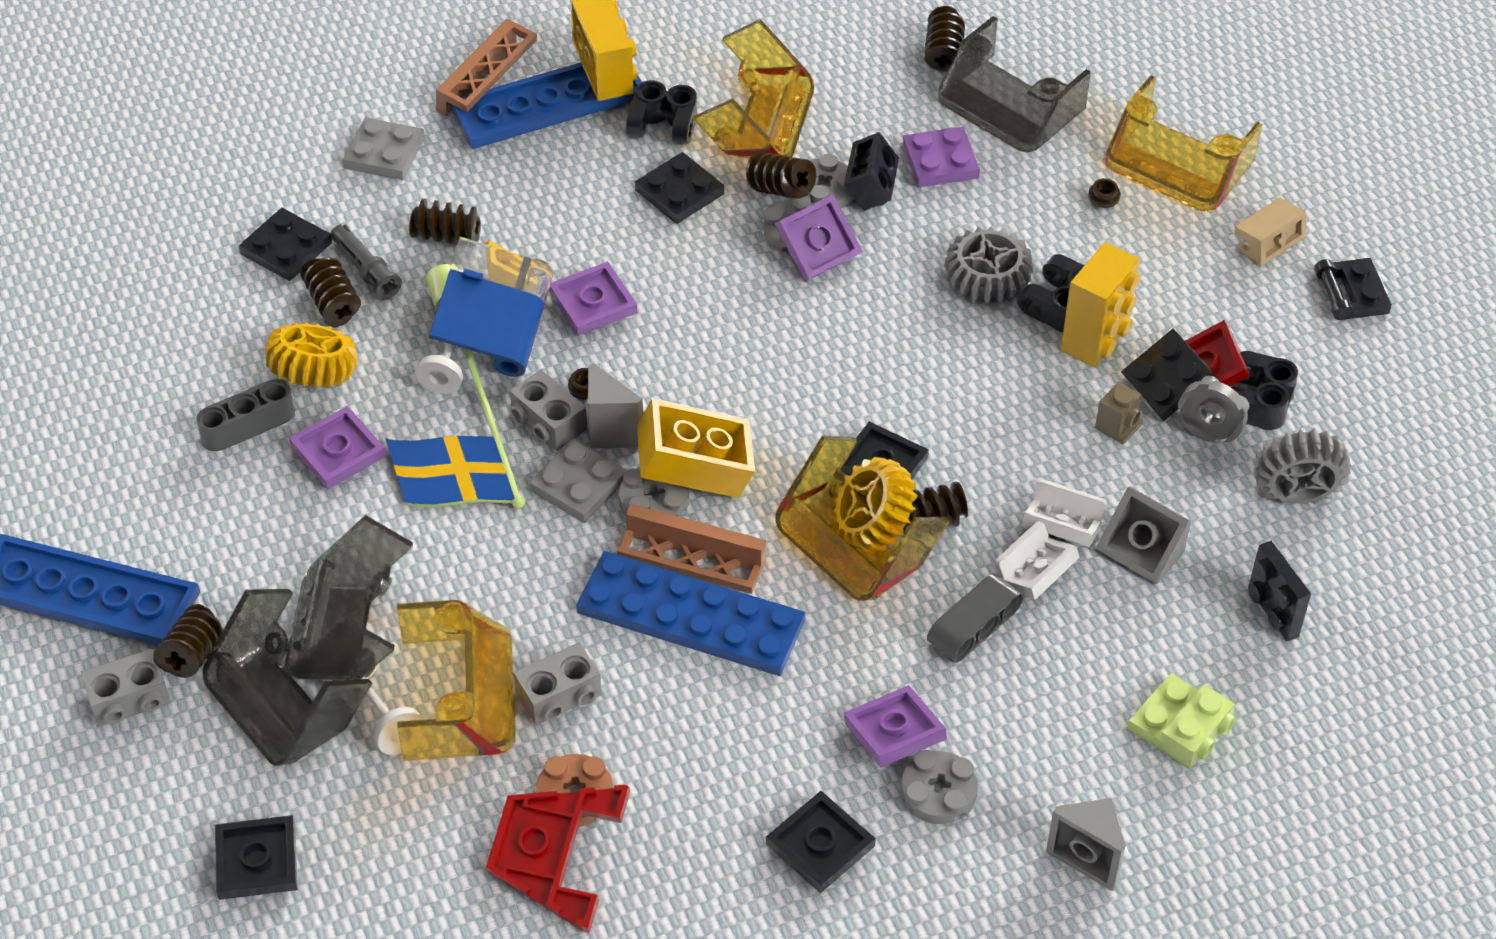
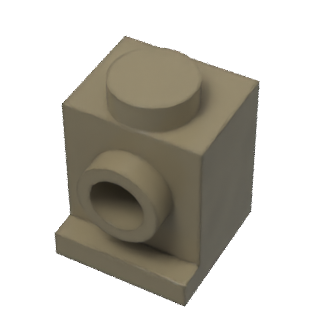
(1119, 413)

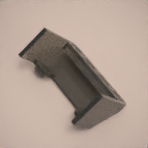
(1003, 103)
(335, 602)
(262, 698)

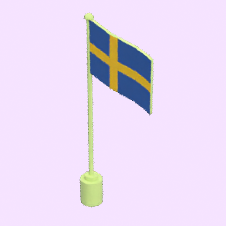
(454, 467)

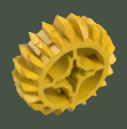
(311, 355)
(874, 504)

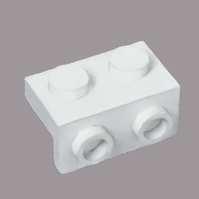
(1066, 513)
(1035, 561)

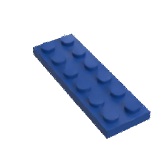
(533, 105)
(91, 590)
(691, 613)

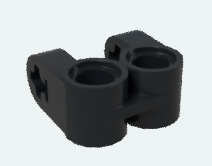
(654, 104)
(1048, 305)
(1276, 389)

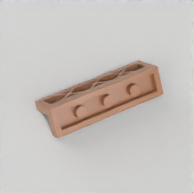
(486, 58)
(696, 543)

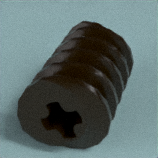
(943, 37)
(781, 175)
(444, 223)
(330, 290)
(940, 503)
(188, 642)

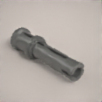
(372, 268)

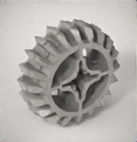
(988, 265)
(1302, 467)

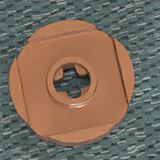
(574, 770)

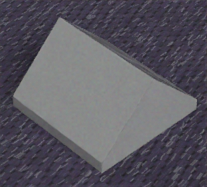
(612, 411)
(1145, 535)
(1088, 840)

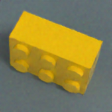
(603, 47)
(1100, 304)
(695, 448)

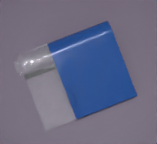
(493, 304)

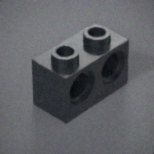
(871, 171)

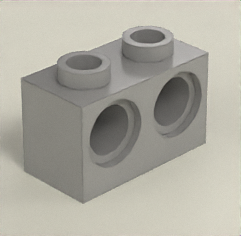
(548, 410)
(555, 677)
(124, 685)

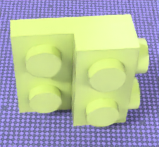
(1183, 720)

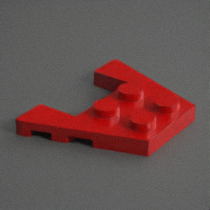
(537, 843)

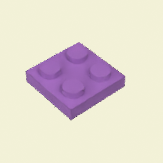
(941, 156)
(819, 237)
(593, 298)
(337, 447)
(895, 726)

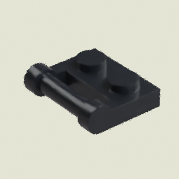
(1361, 285)

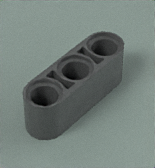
(245, 415)
(975, 617)

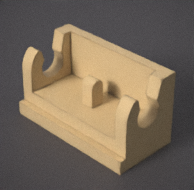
(1271, 230)

